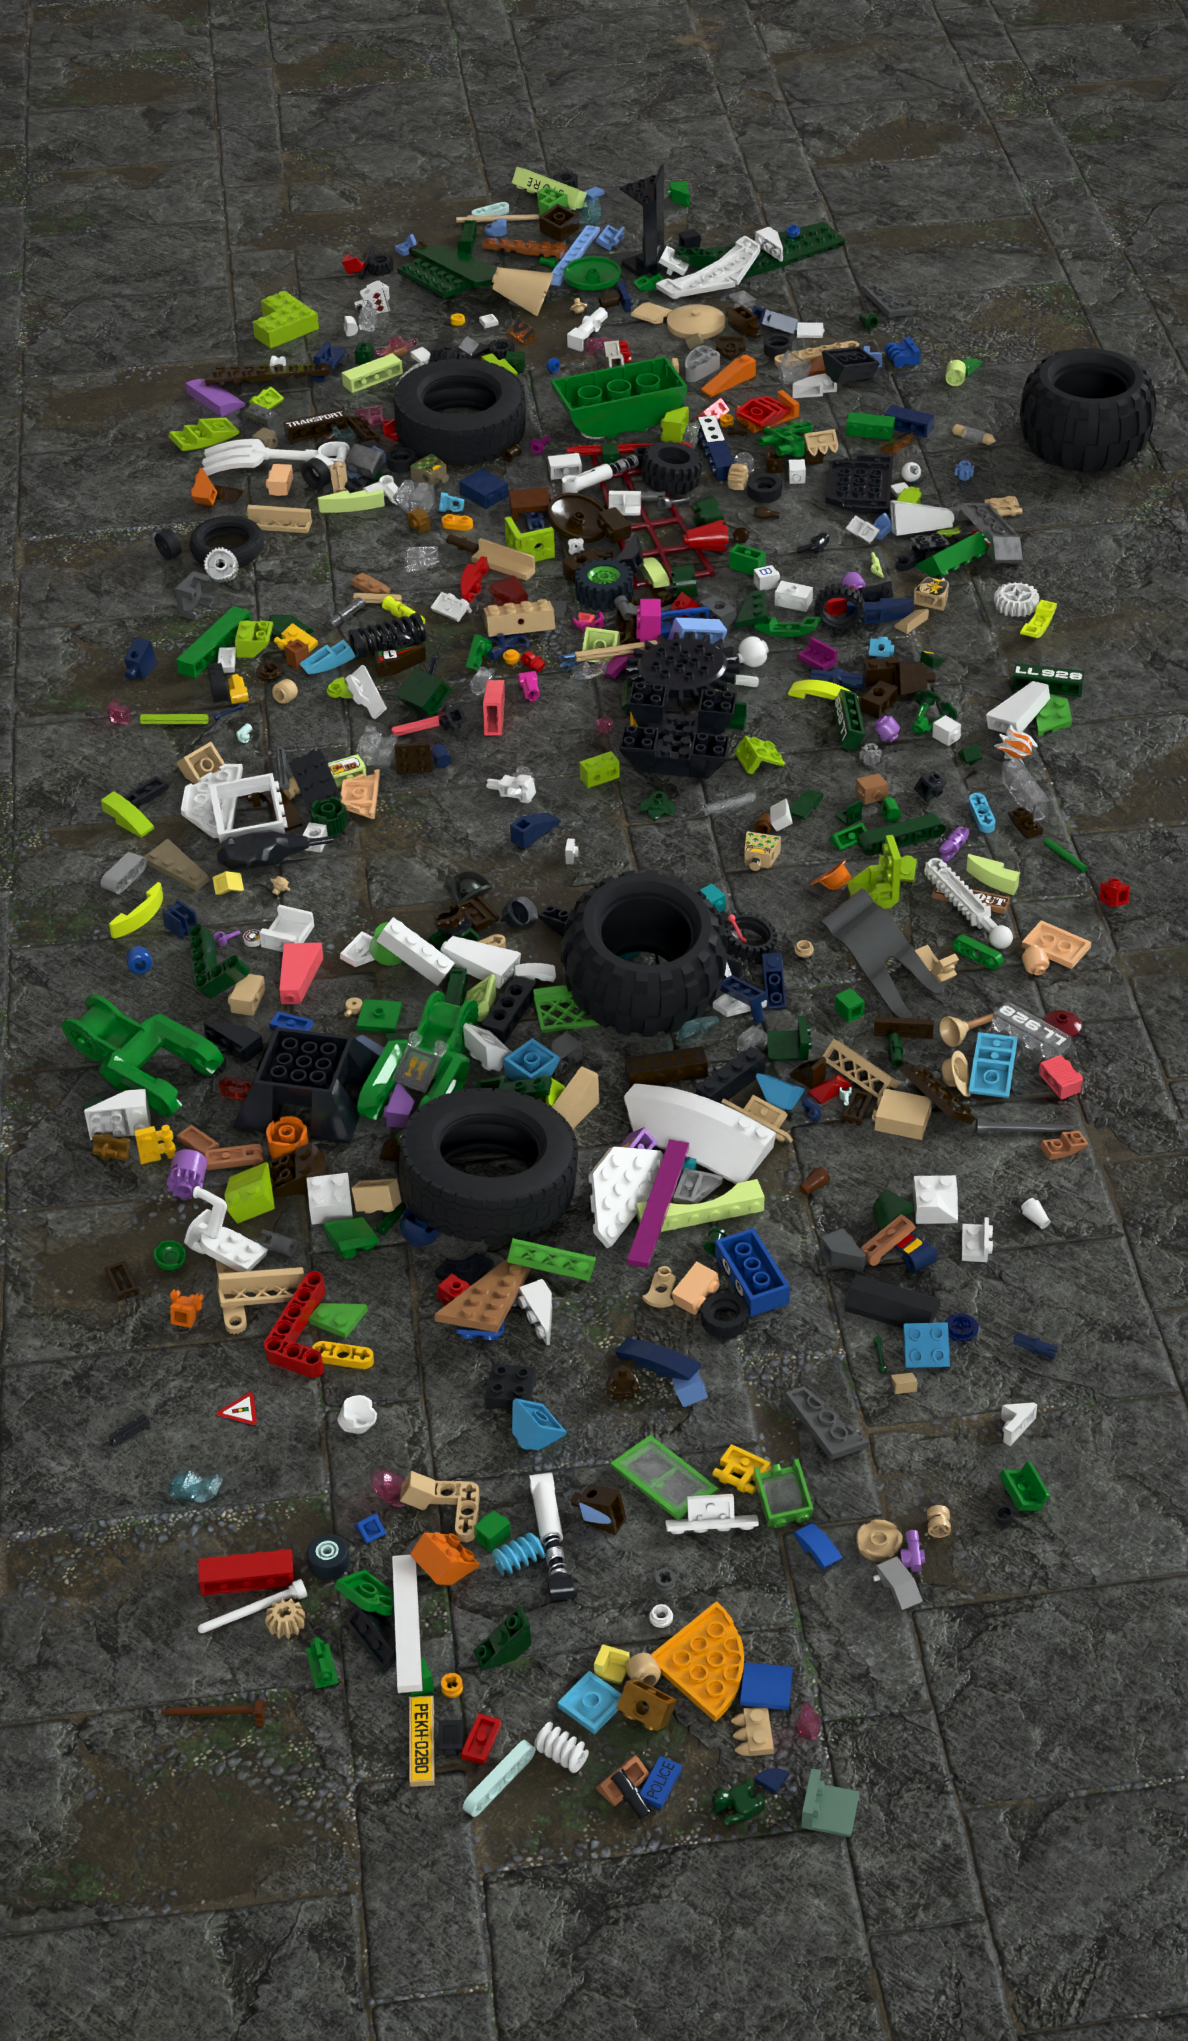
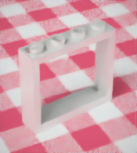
(245, 787)

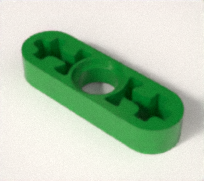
(988, 957)

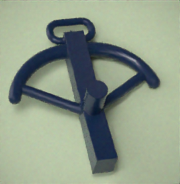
(505, 644)

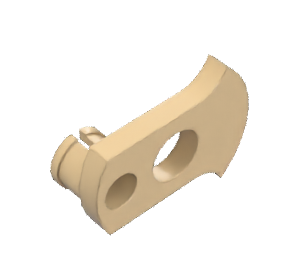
(665, 1279)

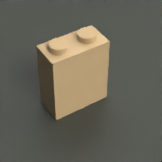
(902, 1114)

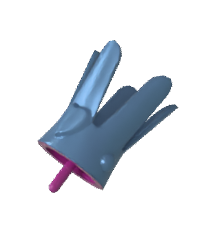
(570, 662)

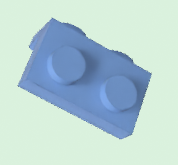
(610, 237)

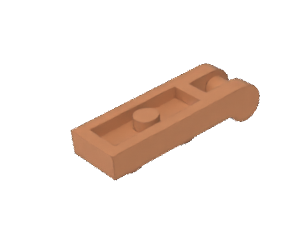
(234, 1156)
(887, 1239)

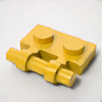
(293, 633)
(148, 1145)
(742, 1463)

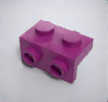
(818, 655)

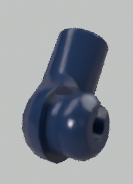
(814, 1109)

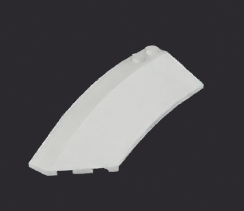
(715, 1133)

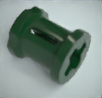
(714, 1234)

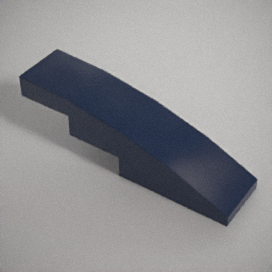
(534, 522)
(661, 1359)

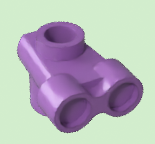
(913, 1556)

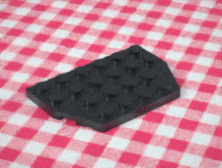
(861, 483)

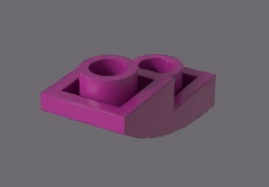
(616, 665)

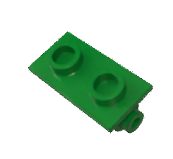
(321, 1664)

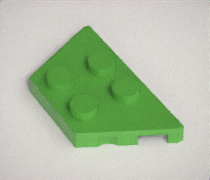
(1053, 715)

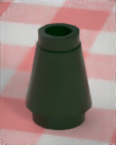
(869, 320)

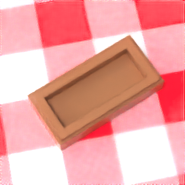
(196, 1140)

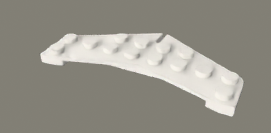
(716, 276)

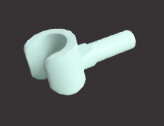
(845, 1095)

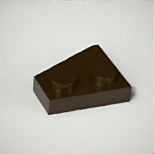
(658, 593)

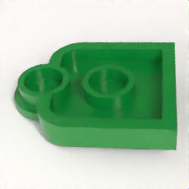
(367, 1592)

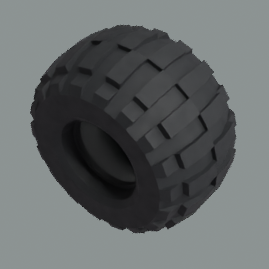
(1088, 409)
(647, 916)

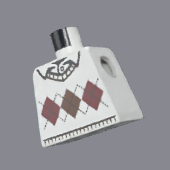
(374, 297)

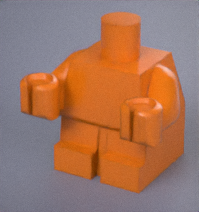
(184, 1309)

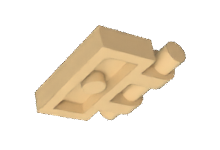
(1005, 506)

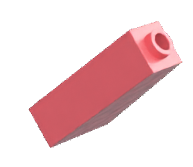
(494, 707)
(298, 969)

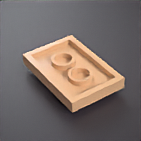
(1058, 944)

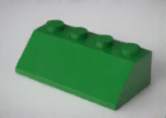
(954, 555)

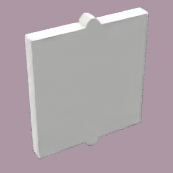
(809, 330)

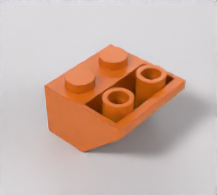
(443, 1557)

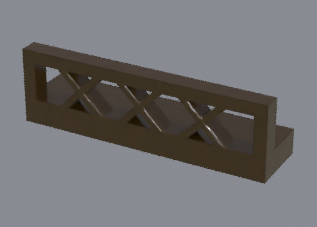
(627, 628)

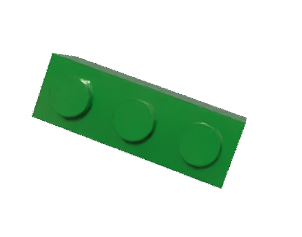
(870, 426)

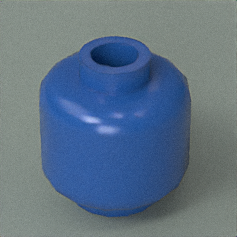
(138, 960)

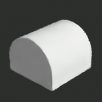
(350, 326)

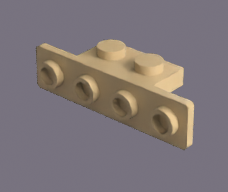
(765, 1115)

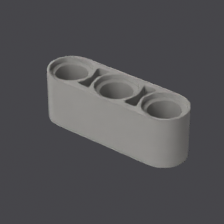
(123, 873)

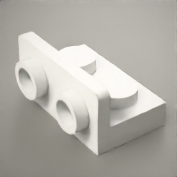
(450, 606)
(976, 1241)

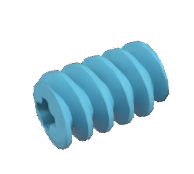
(517, 1552)

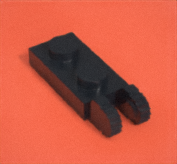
(146, 791)

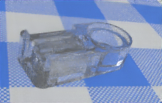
(691, 433)
(480, 679)

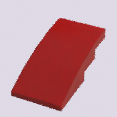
(763, 411)

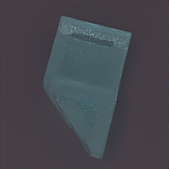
(344, 435)
(697, 1024)

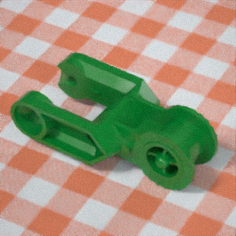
(438, 1022)
(128, 1045)

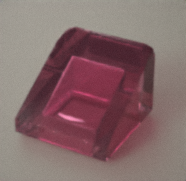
(809, 1722)

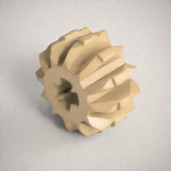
(737, 477)
(285, 1618)

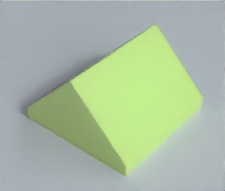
(600, 638)
(485, 996)

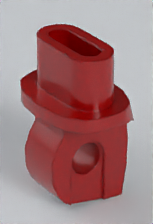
(532, 661)

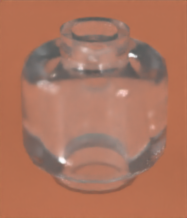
(745, 459)

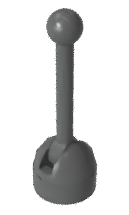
(665, 503)

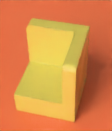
(227, 882)
(611, 1664)

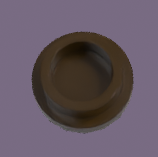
(741, 535)

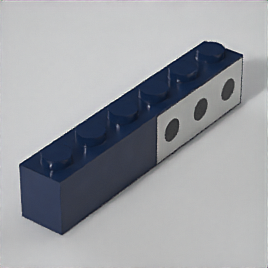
(715, 447)

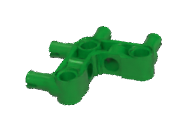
(787, 438)

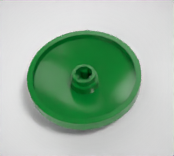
(592, 273)

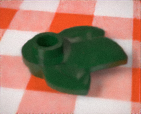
(657, 807)

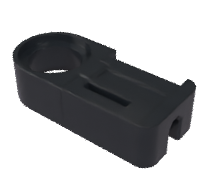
(909, 560)

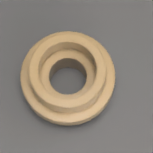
(804, 948)

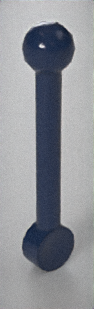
(240, 706)

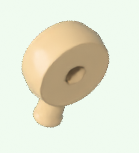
(353, 1006)

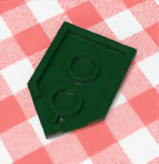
(282, 622)

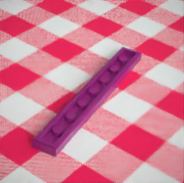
(658, 1204)

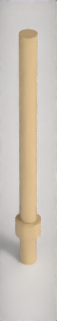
(492, 218)

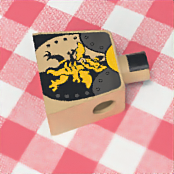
(932, 593)

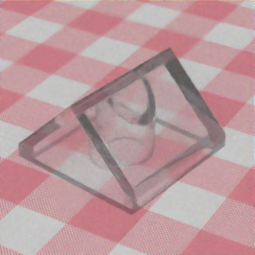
(793, 369)

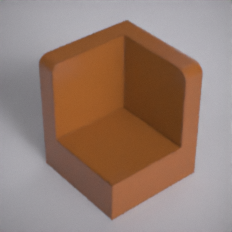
(296, 653)

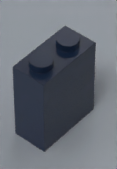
(484, 488)

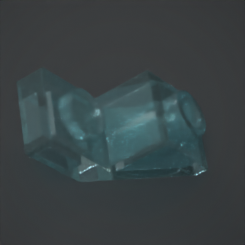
(193, 1488)

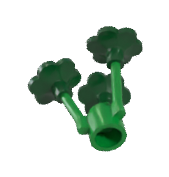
(925, 699)

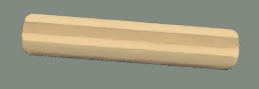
(376, 598)

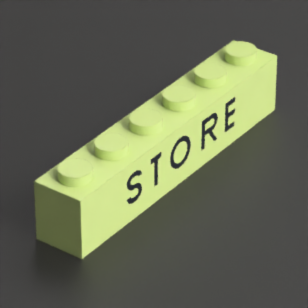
(535, 182)

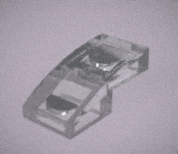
(586, 671)

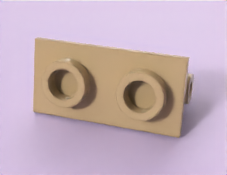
(338, 476)

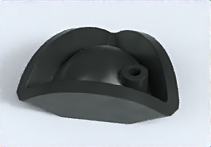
(469, 885)

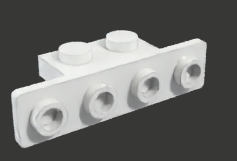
(365, 691)
(711, 1513)

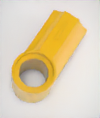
(237, 690)

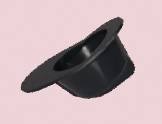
(519, 912)

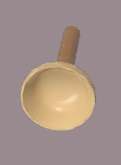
(954, 1030)

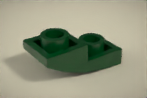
(805, 803)

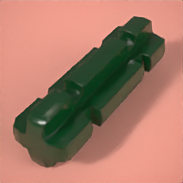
(390, 1219)

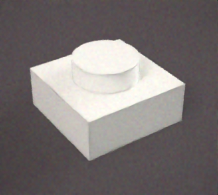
(571, 851)

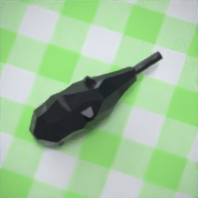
(263, 849)

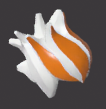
(1016, 744)

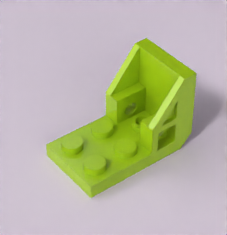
(884, 888)

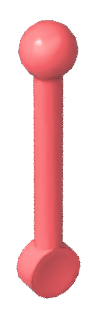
(731, 918)

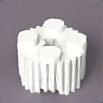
(214, 559)

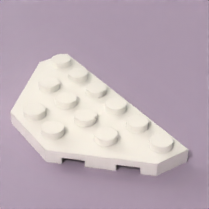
(198, 805)
(618, 1184)

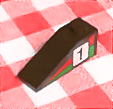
(397, 659)

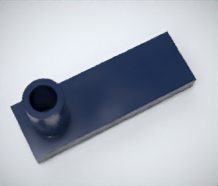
(747, 994)

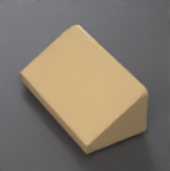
(912, 620)

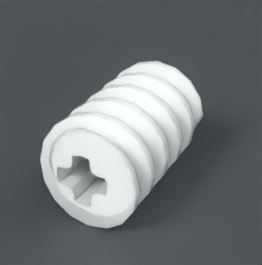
(560, 1749)

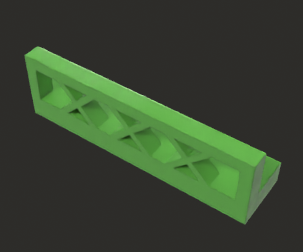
(551, 1259)

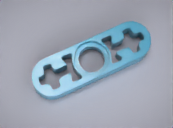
(989, 825)

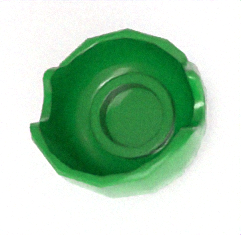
(169, 1255)

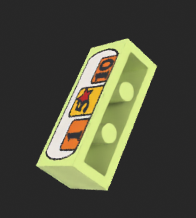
(347, 768)

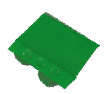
(349, 1236)

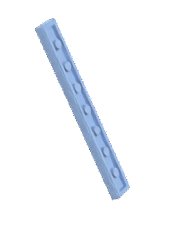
(574, 252)

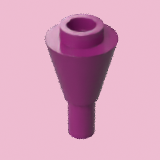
(537, 446)

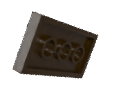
(937, 1093)

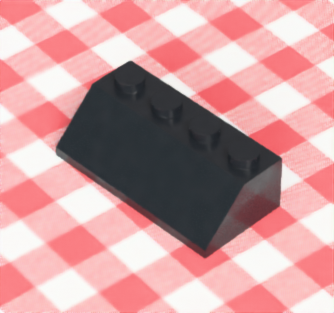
(849, 364)

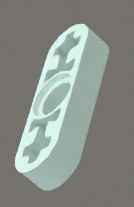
(492, 210)

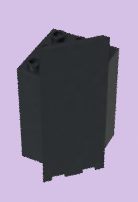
(650, 194)

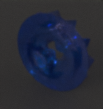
(967, 1322)

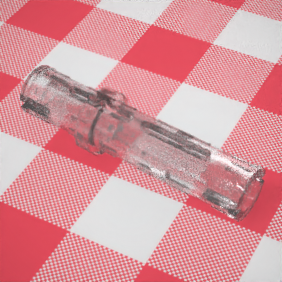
(722, 805)

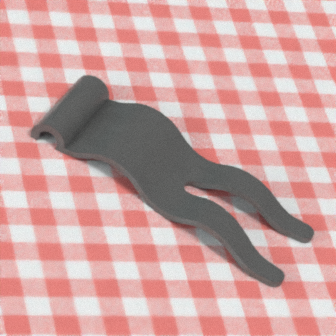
(872, 940)

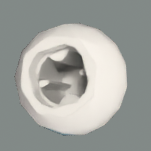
(911, 472)

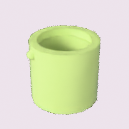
(955, 372)

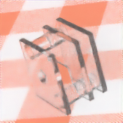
(743, 299)

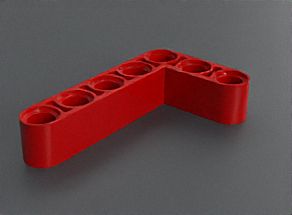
(281, 1342)

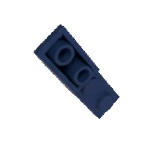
(884, 611)

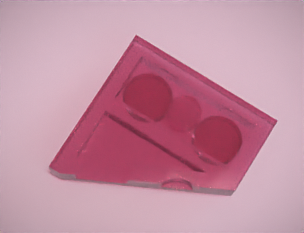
(372, 415)

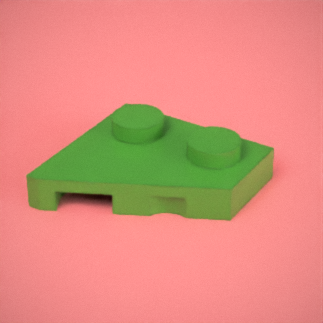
(338, 1318)

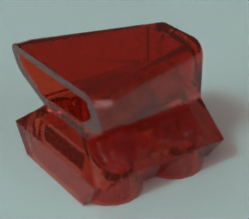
(508, 591)

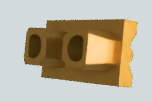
(111, 1147)

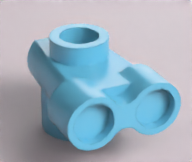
(446, 503)

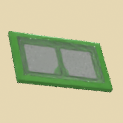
(662, 1476)

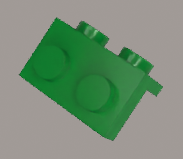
(1025, 1488)

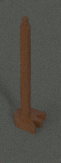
(258, 1710)

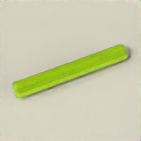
(174, 719)

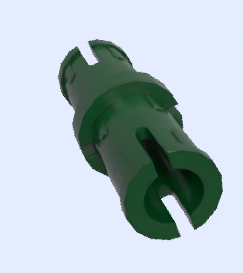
(895, 1050)

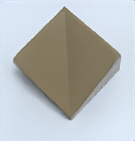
(694, 341)

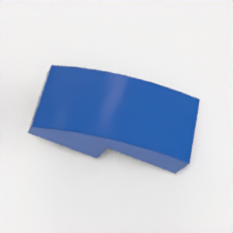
(819, 1545)

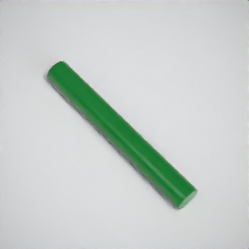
(1064, 854)

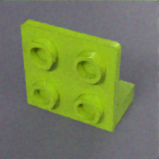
(753, 751)

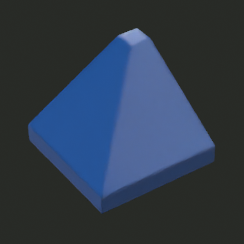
(370, 1528)

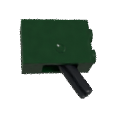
(424, 690)

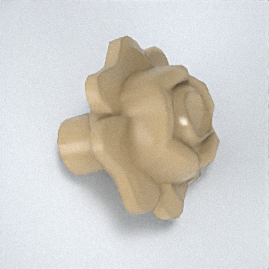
(578, 307)
(280, 884)

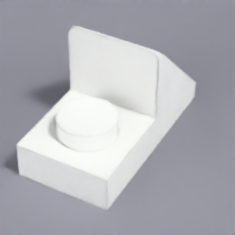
(1017, 1419)

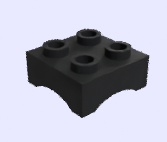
(508, 1383)

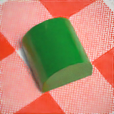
(890, 810)

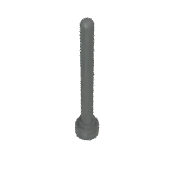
(984, 1126)

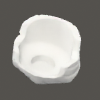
(357, 1415)

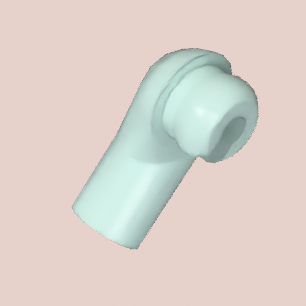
(242, 733)

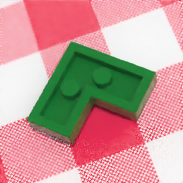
(479, 648)

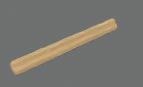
(610, 651)

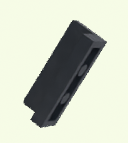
(375, 1636)

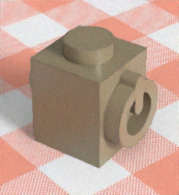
(267, 437)

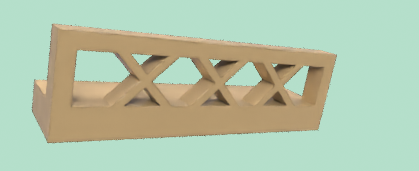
(280, 516)
(865, 1066)
(259, 1283)

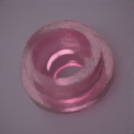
(604, 724)

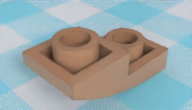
(1066, 1145)

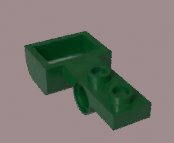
(532, 1087)

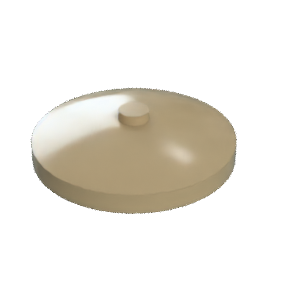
(696, 318)

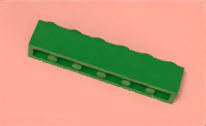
(207, 647)

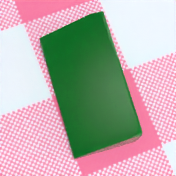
(847, 837)

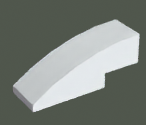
(813, 386)

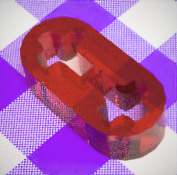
(234, 1088)

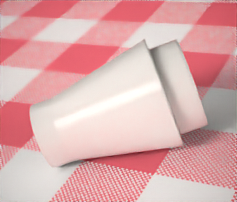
(1033, 1210)

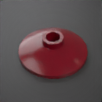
(1064, 1021)

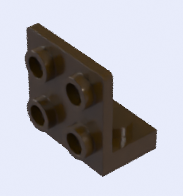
(413, 758)

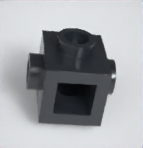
(451, 717)
(930, 785)

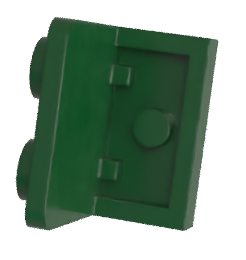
(790, 1044)

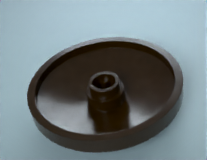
(575, 517)

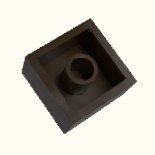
(559, 222)

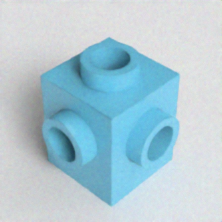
(876, 644)

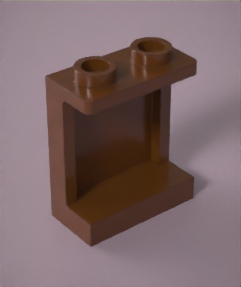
(528, 501)

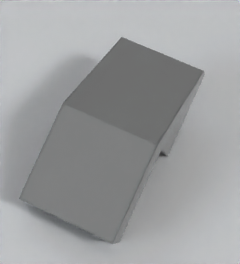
(902, 1584)

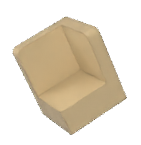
(417, 1490)

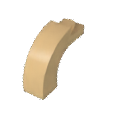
(940, 969)

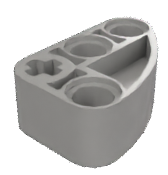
(701, 363)

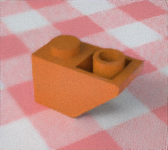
(203, 489)

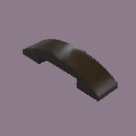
(292, 817)

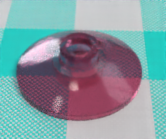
(388, 1487)

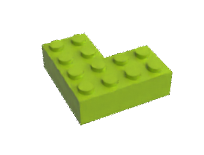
(283, 320)

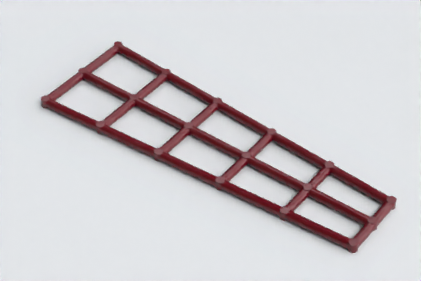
(649, 526)

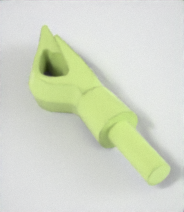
(875, 568)

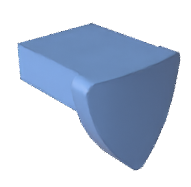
(403, 248)
(884, 525)

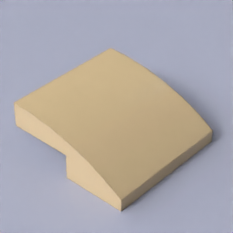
(651, 313)

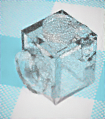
(367, 319)

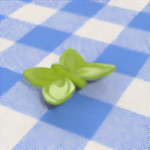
(949, 532)

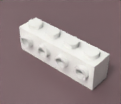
(415, 951)

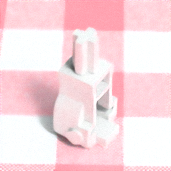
(510, 787)

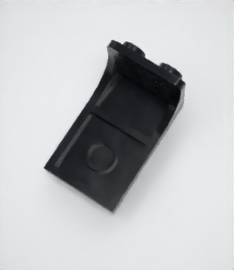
(314, 777)

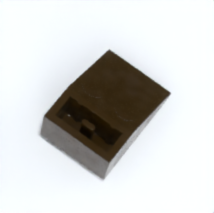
(291, 1170)

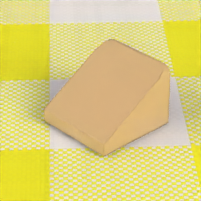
(904, 1383)

